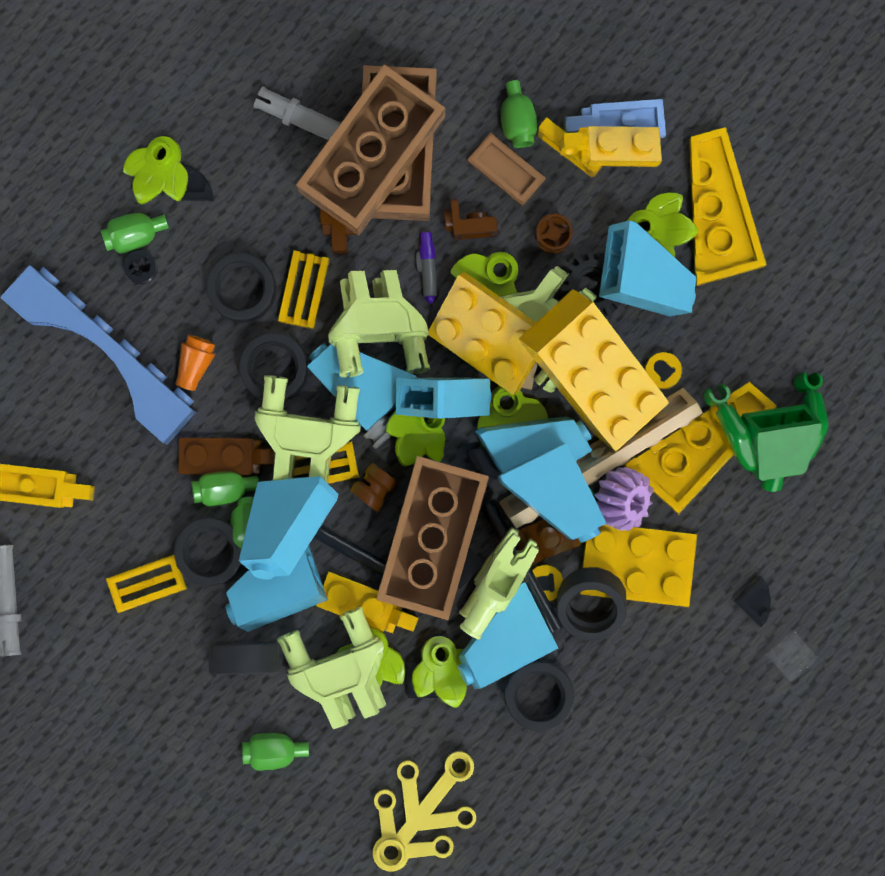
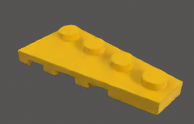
(720, 210)
(695, 453)

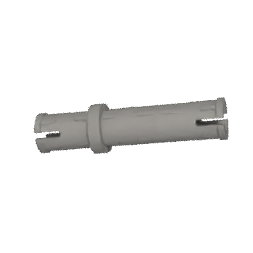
(293, 113)
(8, 605)

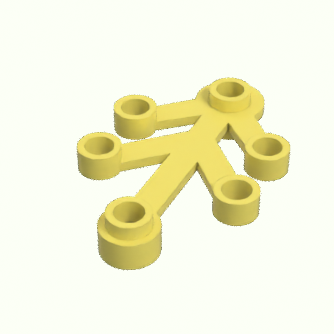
(419, 815)

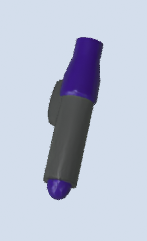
(426, 265)

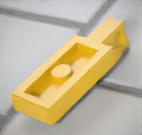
(614, 146)
(41, 486)
(347, 595)

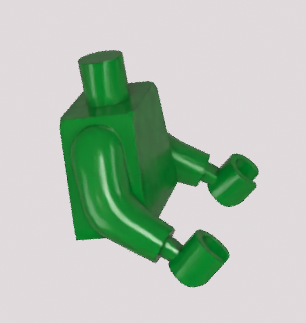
(775, 440)

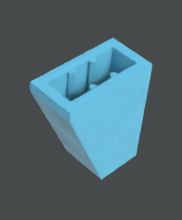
(644, 273)
(376, 383)
(443, 397)
(521, 441)
(557, 492)
(284, 523)
(261, 601)
(507, 643)

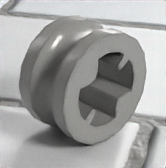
(378, 432)

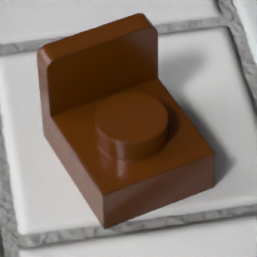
(475, 226)
(548, 539)

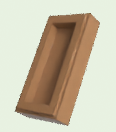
(506, 169)

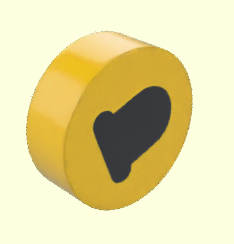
(664, 369)
(549, 579)

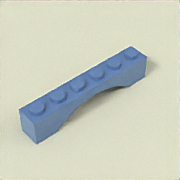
(42, 304)

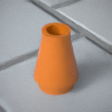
(194, 360)

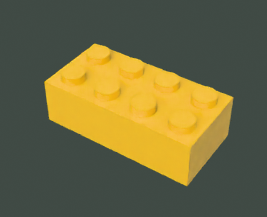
(594, 369)

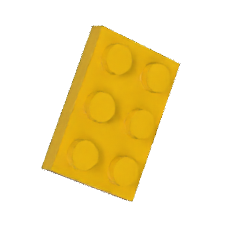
(485, 332)
(649, 563)

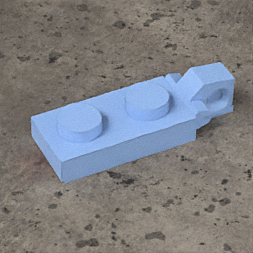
(620, 114)

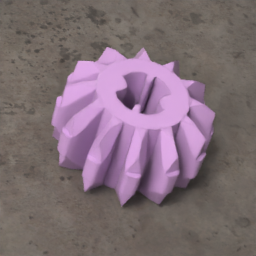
(624, 498)

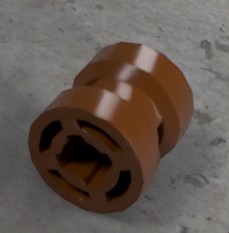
(555, 228)
(374, 486)

